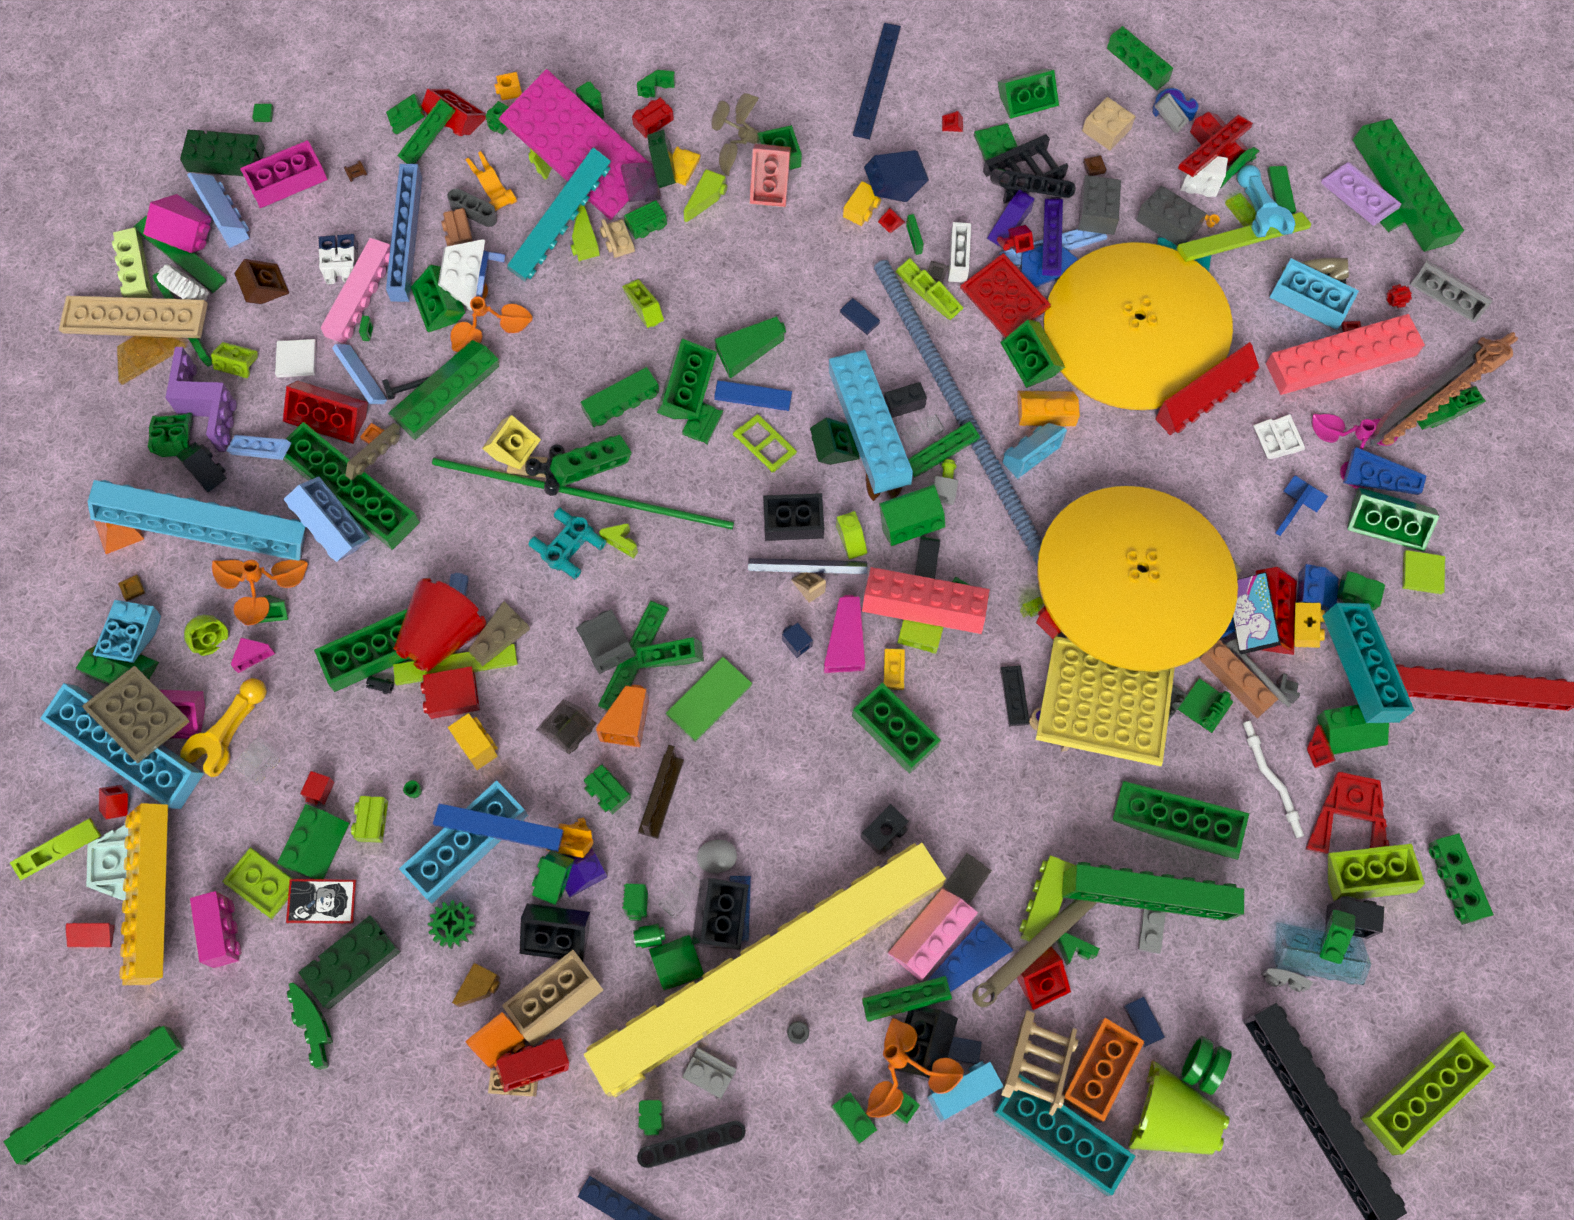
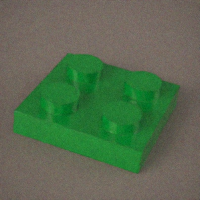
(995, 140)

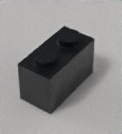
(905, 399)

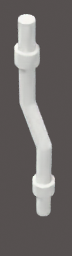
(1292, 815)

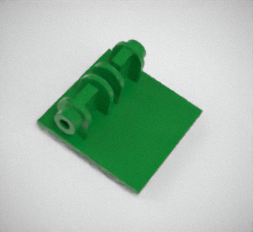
(1206, 705)

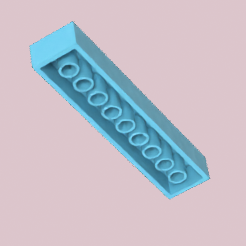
(196, 520)

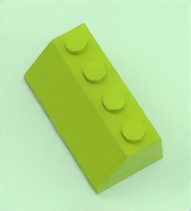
(1374, 872)

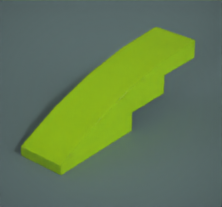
(929, 290)

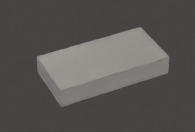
(1171, 113)

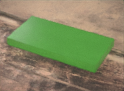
(709, 699)

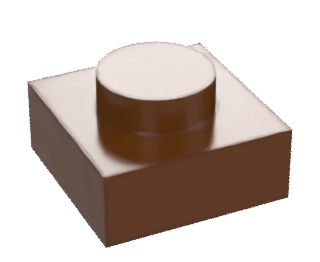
(1094, 165)

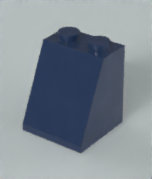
(896, 175)

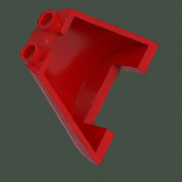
(436, 624)

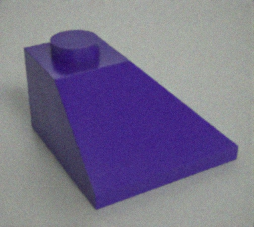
(584, 873)

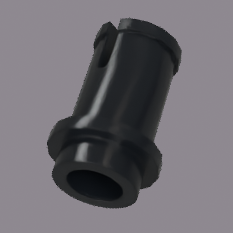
(385, 686)

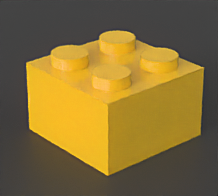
(471, 738)

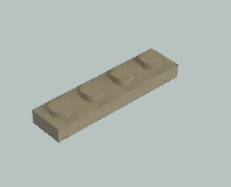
(372, 451)

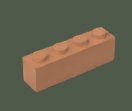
(1238, 679)

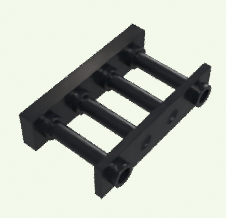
(1024, 153)

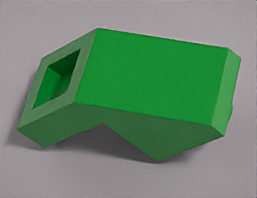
(648, 86)

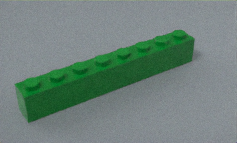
(93, 1095)

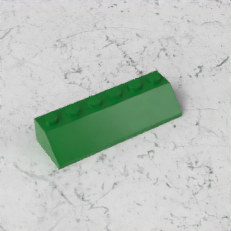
(444, 389)

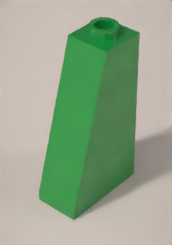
(748, 344)

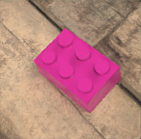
(215, 929)

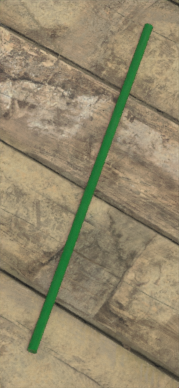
(585, 494)

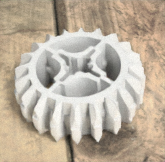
(181, 284)

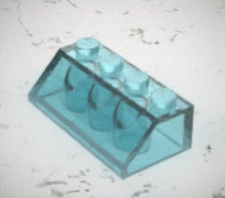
(1298, 952)

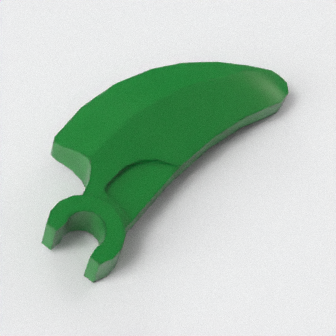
(1247, 157)

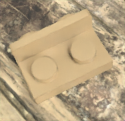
(617, 238)

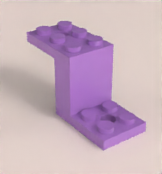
(201, 399)

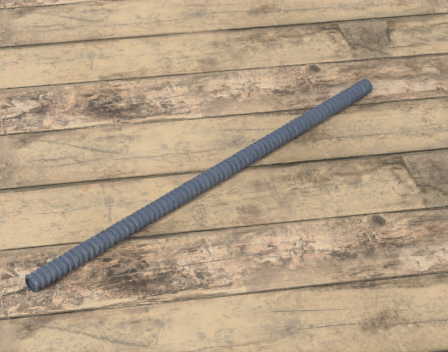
(959, 407)

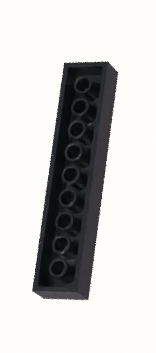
(1324, 1115)

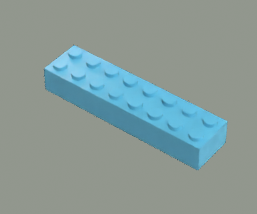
(870, 422)
(159, 774)

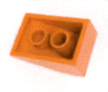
(496, 1039)

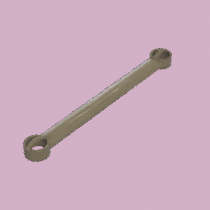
(1031, 951)

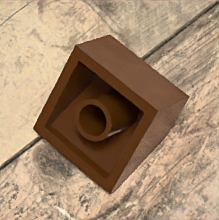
(260, 281)

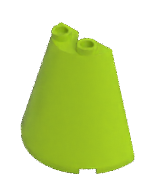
(1177, 1117)

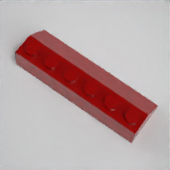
(1208, 390)

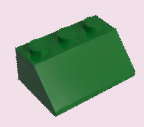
(1029, 93)
(434, 303)
(1032, 353)
(912, 515)
(108, 670)
(1349, 732)
(313, 843)

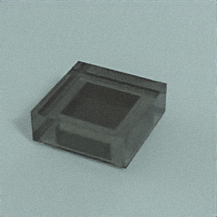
(937, 271)

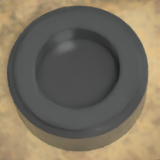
(798, 1032)

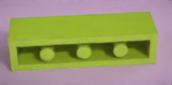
(1047, 897)

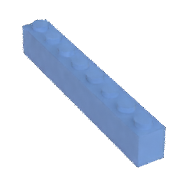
(404, 233)

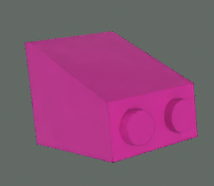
(177, 223)

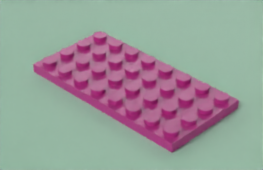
(565, 131)

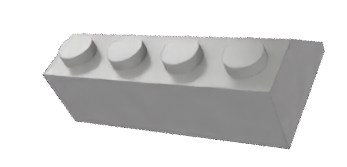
(1451, 291)

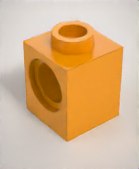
(508, 86)

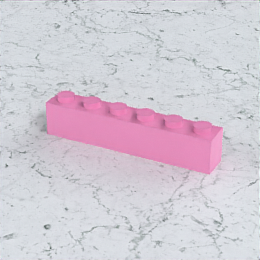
(357, 291)

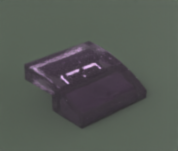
(640, 182)

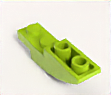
(55, 849)

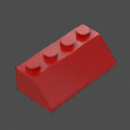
(324, 411)
(1284, 594)

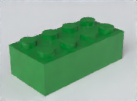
(896, 728)

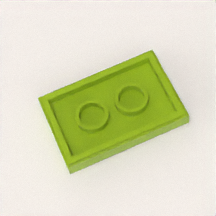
(259, 883)

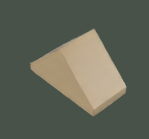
(810, 585)

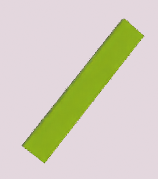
(407, 673)

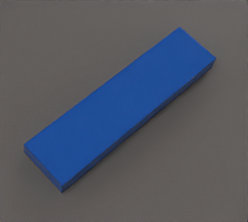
(753, 395)

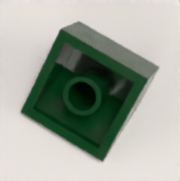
(833, 442)

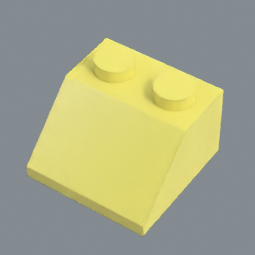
(511, 443)

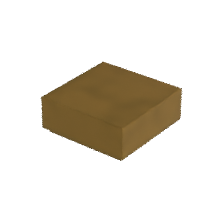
(131, 588)

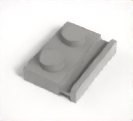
(709, 1073)

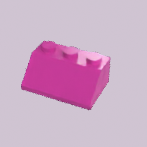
(192, 706)

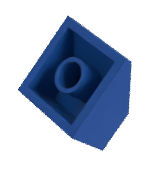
(1317, 586)

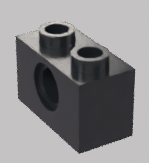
(888, 818)

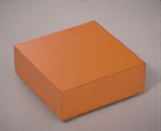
(371, 433)

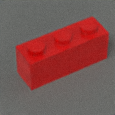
(532, 1064)

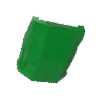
(169, 434)
(676, 963)

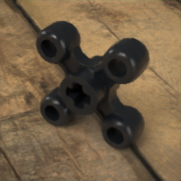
(534, 467)

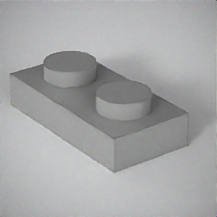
(1151, 931)

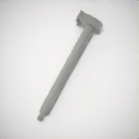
(1233, 647)

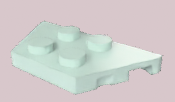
(106, 863)

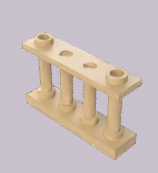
(1019, 1064)

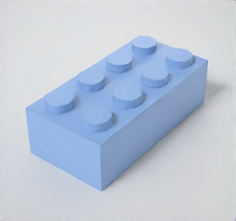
(326, 518)

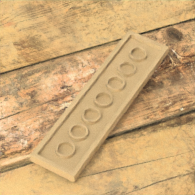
(133, 316)

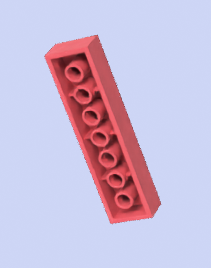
(1344, 354)

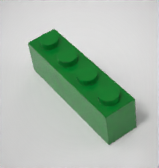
(620, 397)

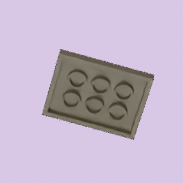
(136, 714)

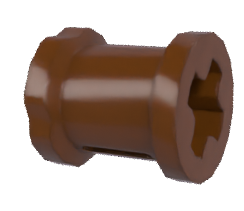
(358, 168)

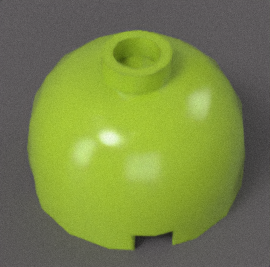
(203, 632)

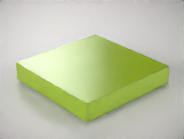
(1423, 572)

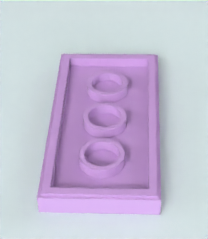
(1361, 193)

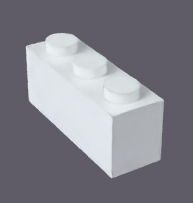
(959, 252)

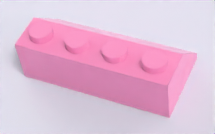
(932, 933)

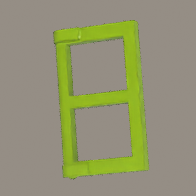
(756, 450)

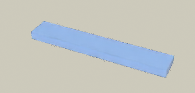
(1070, 241)

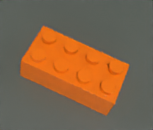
(1102, 1070)

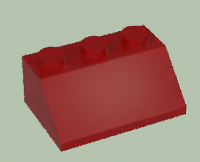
(466, 116)
(1209, 124)

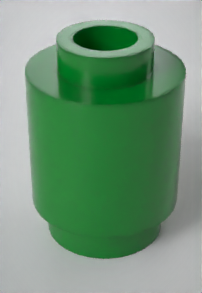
(649, 936)

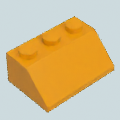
(1045, 407)

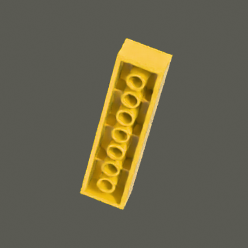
(144, 895)

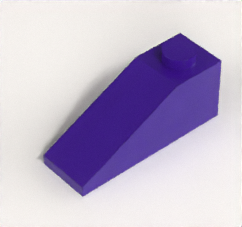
(1013, 216)

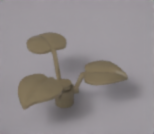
(747, 133)

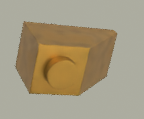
(477, 986)

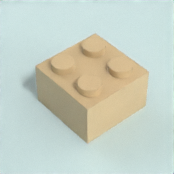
(1108, 123)

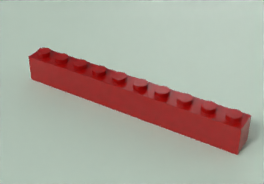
(1487, 688)

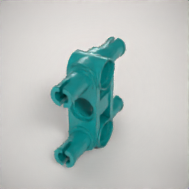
(567, 543)

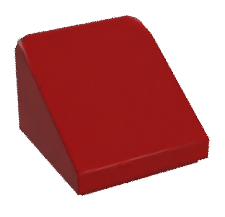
(952, 122)
(891, 220)

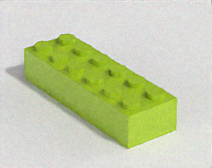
(1427, 1093)

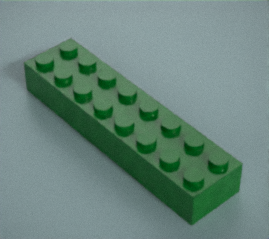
(1408, 183)
(362, 497)
(1153, 892)

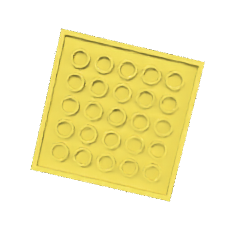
(1104, 706)

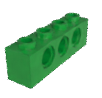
(1140, 58)
(590, 460)
(1463, 868)

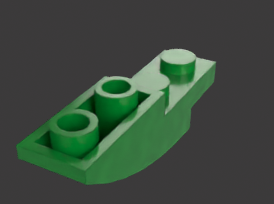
(1457, 406)
(309, 1016)

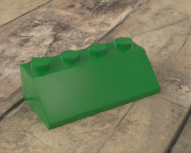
(687, 381)
(1392, 519)

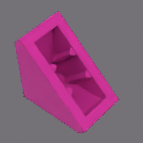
(250, 653)

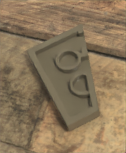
(498, 634)

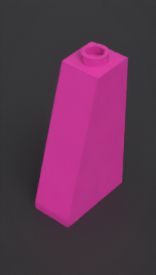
(846, 641)

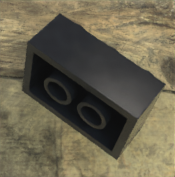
(793, 517)

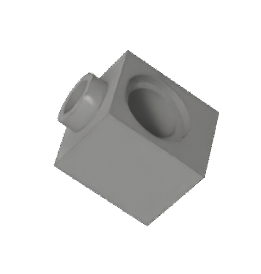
(946, 489)

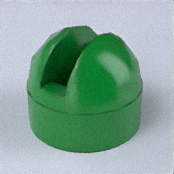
(410, 787)

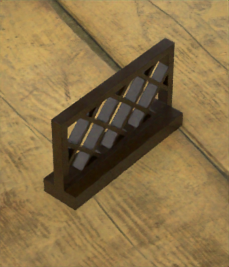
(661, 794)

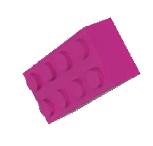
(284, 174)

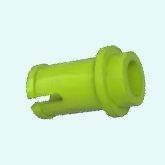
(948, 468)

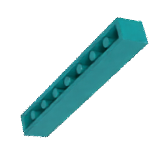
(559, 214)

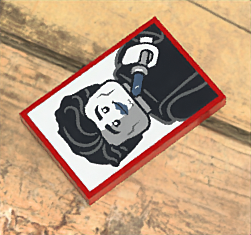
(321, 901)

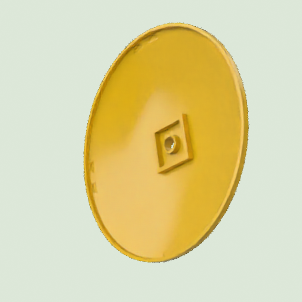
(1130, 359)
(1128, 615)

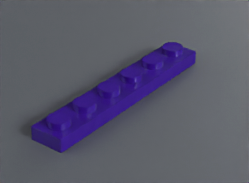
(1052, 237)

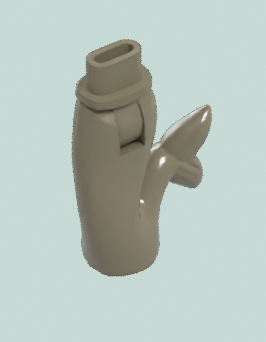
(1335, 266)

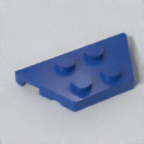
(1032, 265)

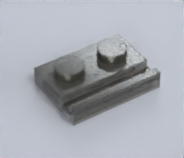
(967, 878)

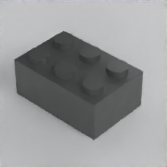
(1099, 205)
(1171, 216)

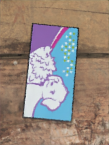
(1255, 615)

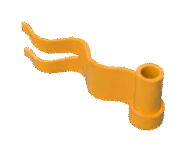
(492, 186)

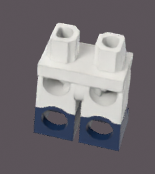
(337, 258)

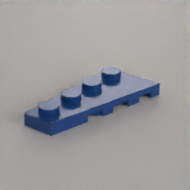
(1376, 472)
(972, 956)

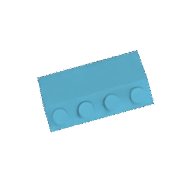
(1314, 294)

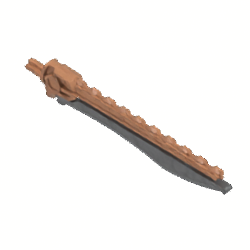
(1407, 411)

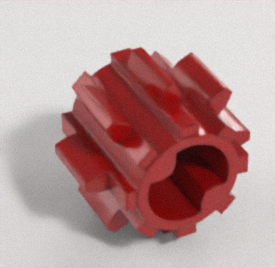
(1398, 296)

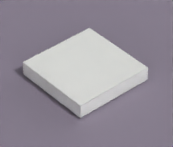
(295, 358)

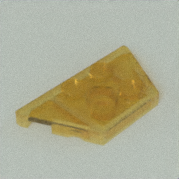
(142, 354)

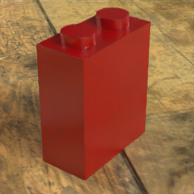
(450, 692)

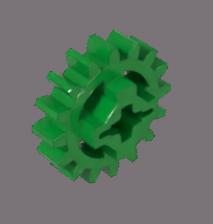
(451, 934)

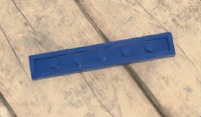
(498, 827)

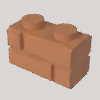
(457, 227)

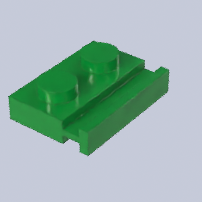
(405, 114)
(703, 427)

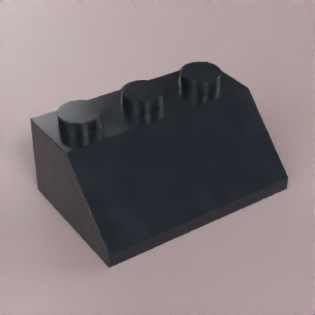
(720, 914)
(553, 931)
(934, 1039)

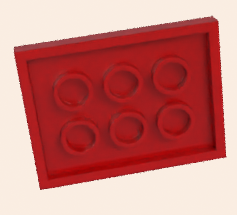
(1005, 295)

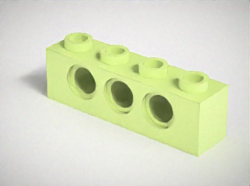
(132, 264)

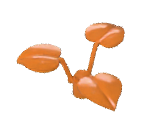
(513, 320)
(254, 610)
(900, 1039)

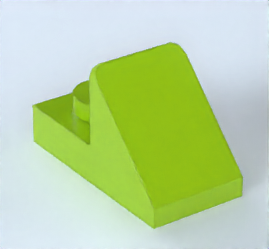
(616, 537)

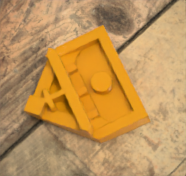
(576, 839)

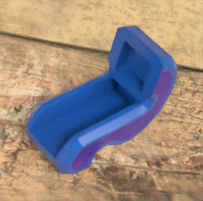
(1188, 107)

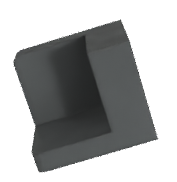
(1288, 688)

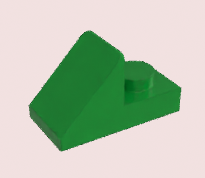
(1069, 944)

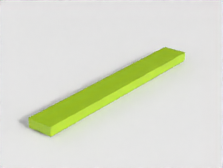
(1234, 239)

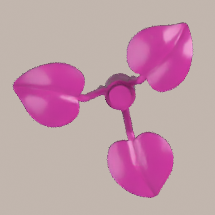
(1330, 427)

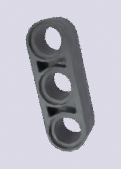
(474, 207)

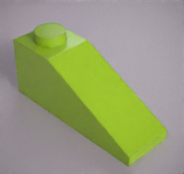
(705, 194)
(583, 237)
(644, 303)

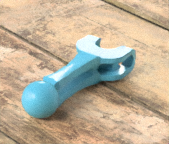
(1267, 211)

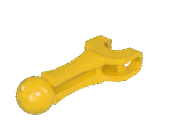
(218, 737)

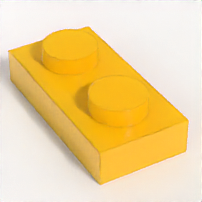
(894, 668)

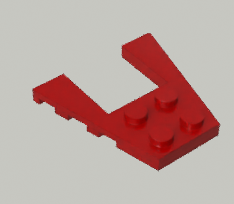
(1353, 798)

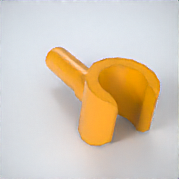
(1209, 220)

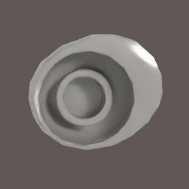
(716, 856)

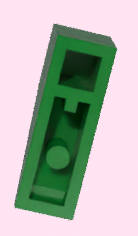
(671, 653)

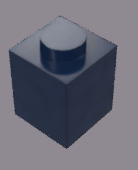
(796, 639)

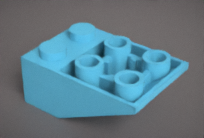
(127, 631)

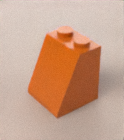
(116, 537)
(625, 718)

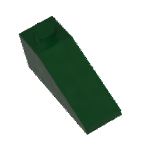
(662, 158)

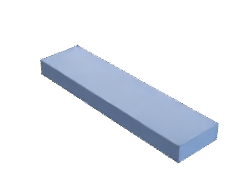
(359, 374)
(258, 447)

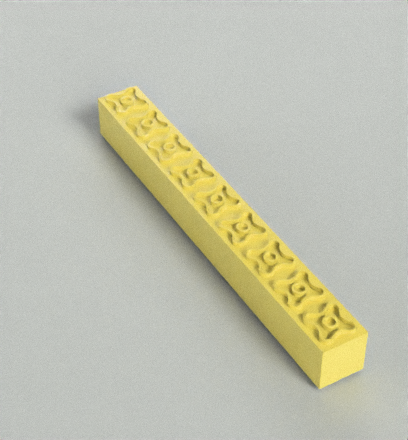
(762, 969)

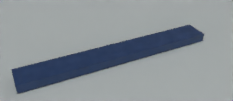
(876, 81)

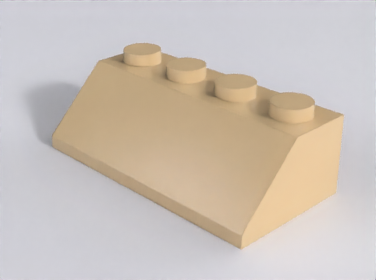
(552, 998)

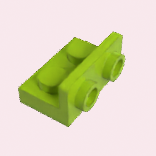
(233, 359)

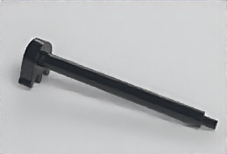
(390, 391)

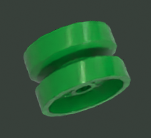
(1206, 1065)

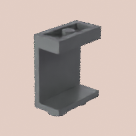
(605, 641)

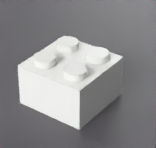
(1207, 180)

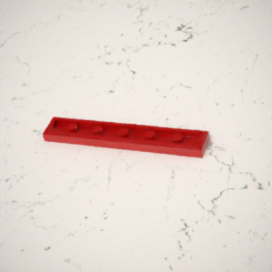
(1215, 145)

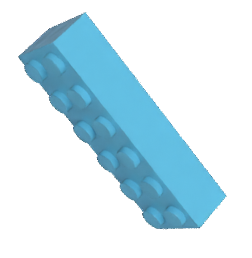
(456, 852)

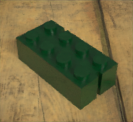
(220, 152)
(349, 962)

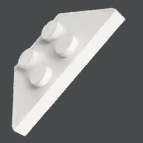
(461, 270)

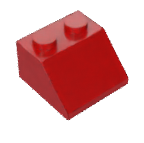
(1044, 979)

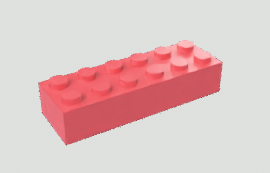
(926, 600)

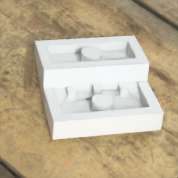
(1279, 437)

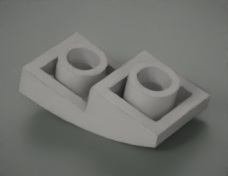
(1280, 977)

